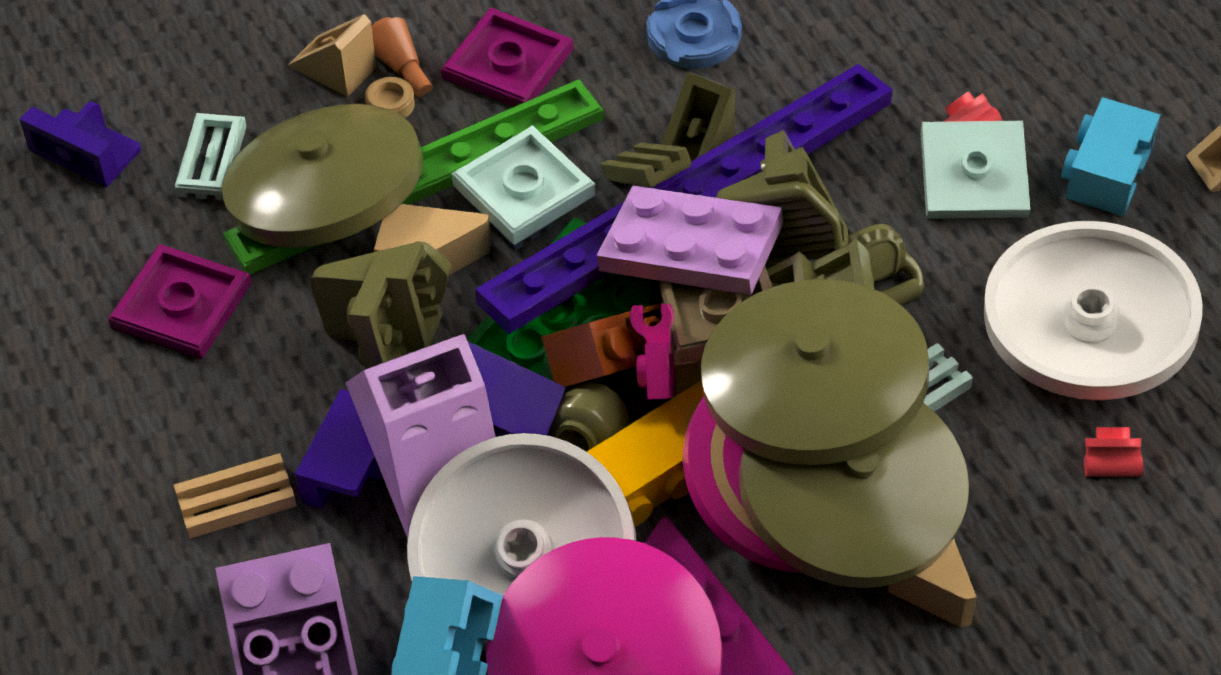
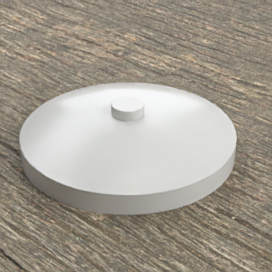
(1092, 310)
(509, 506)

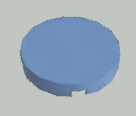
(694, 42)

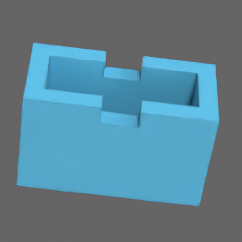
(1110, 155)
(446, 627)

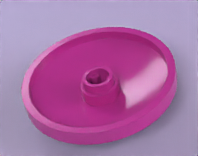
(605, 612)

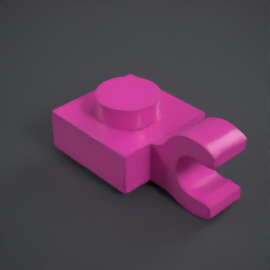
(657, 366)

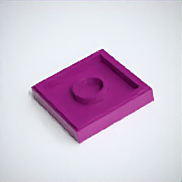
(507, 58)
(180, 301)

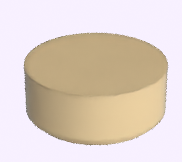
(391, 94)

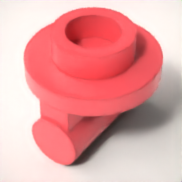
(971, 109)
(1113, 454)

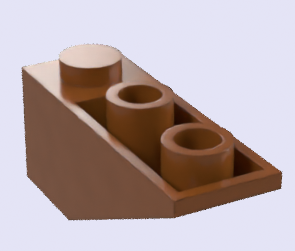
(597, 347)

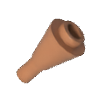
(396, 49)

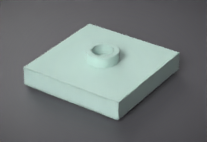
(975, 169)
(523, 184)

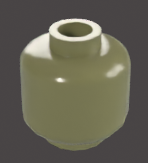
(589, 415)

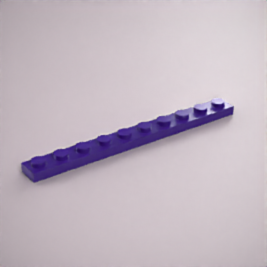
(572, 261)

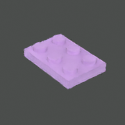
(691, 240)

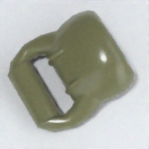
(888, 258)

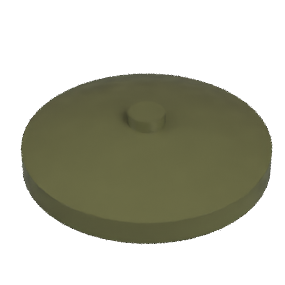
(322, 175)
(815, 372)
(864, 516)

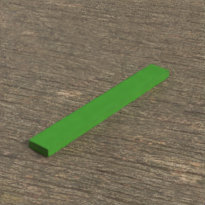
(552, 114)

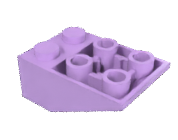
(421, 416)
(287, 615)

